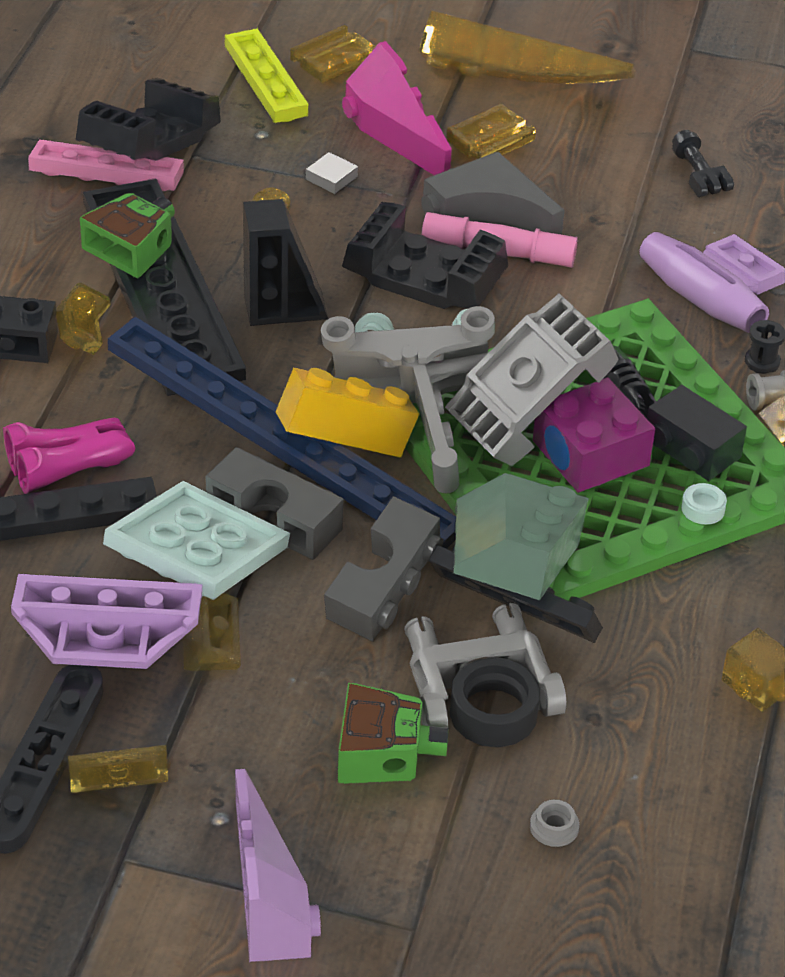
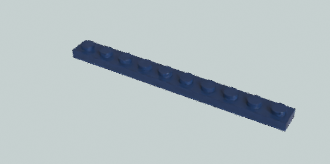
(257, 420)

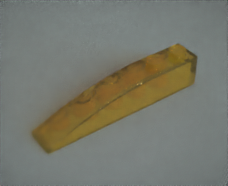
(511, 55)

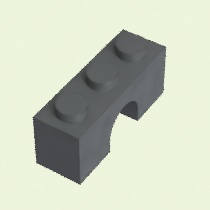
(302, 509)
(370, 597)

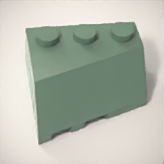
(517, 533)

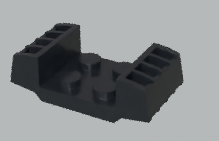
(168, 122)
(421, 266)

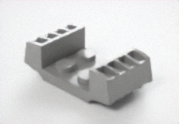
(527, 374)

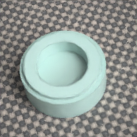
(704, 503)

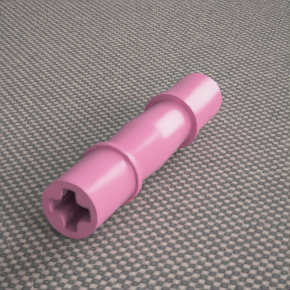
(520, 243)

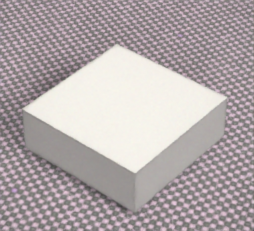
(331, 172)

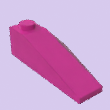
(392, 111)

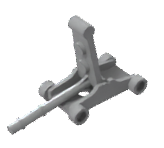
(411, 367)

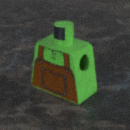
(128, 232)
(384, 736)

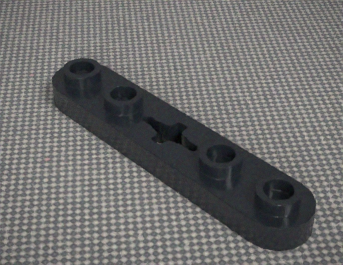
(62, 722)

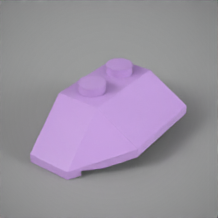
(105, 618)

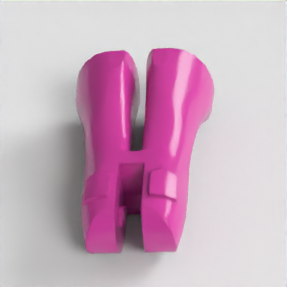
(53, 454)

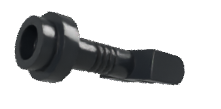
(704, 179)

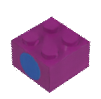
(594, 435)

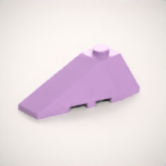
(273, 888)

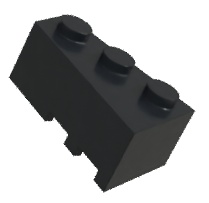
(276, 268)

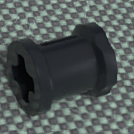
(763, 345)

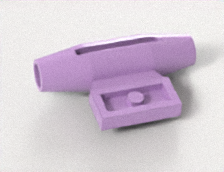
(719, 278)

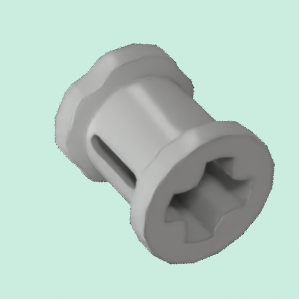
(764, 390)

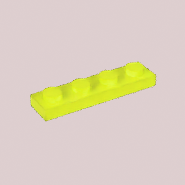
(266, 76)

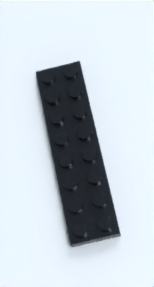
(173, 291)

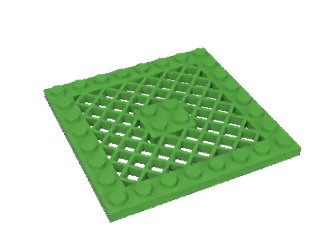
(641, 548)

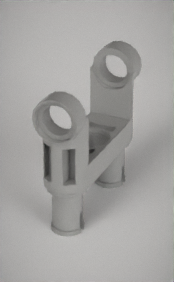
(437, 665)

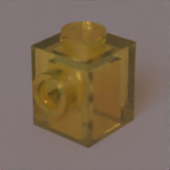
(756, 669)

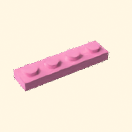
(98, 164)

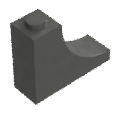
(492, 193)

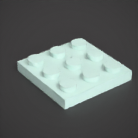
(196, 539)

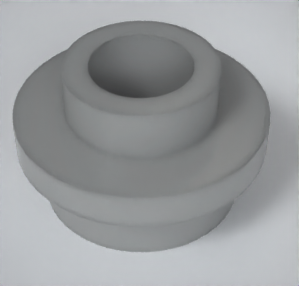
(552, 814)

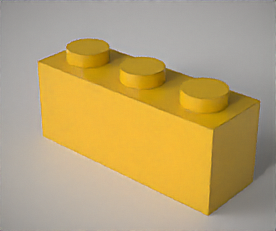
(347, 411)

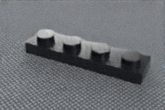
(72, 507)
(572, 615)

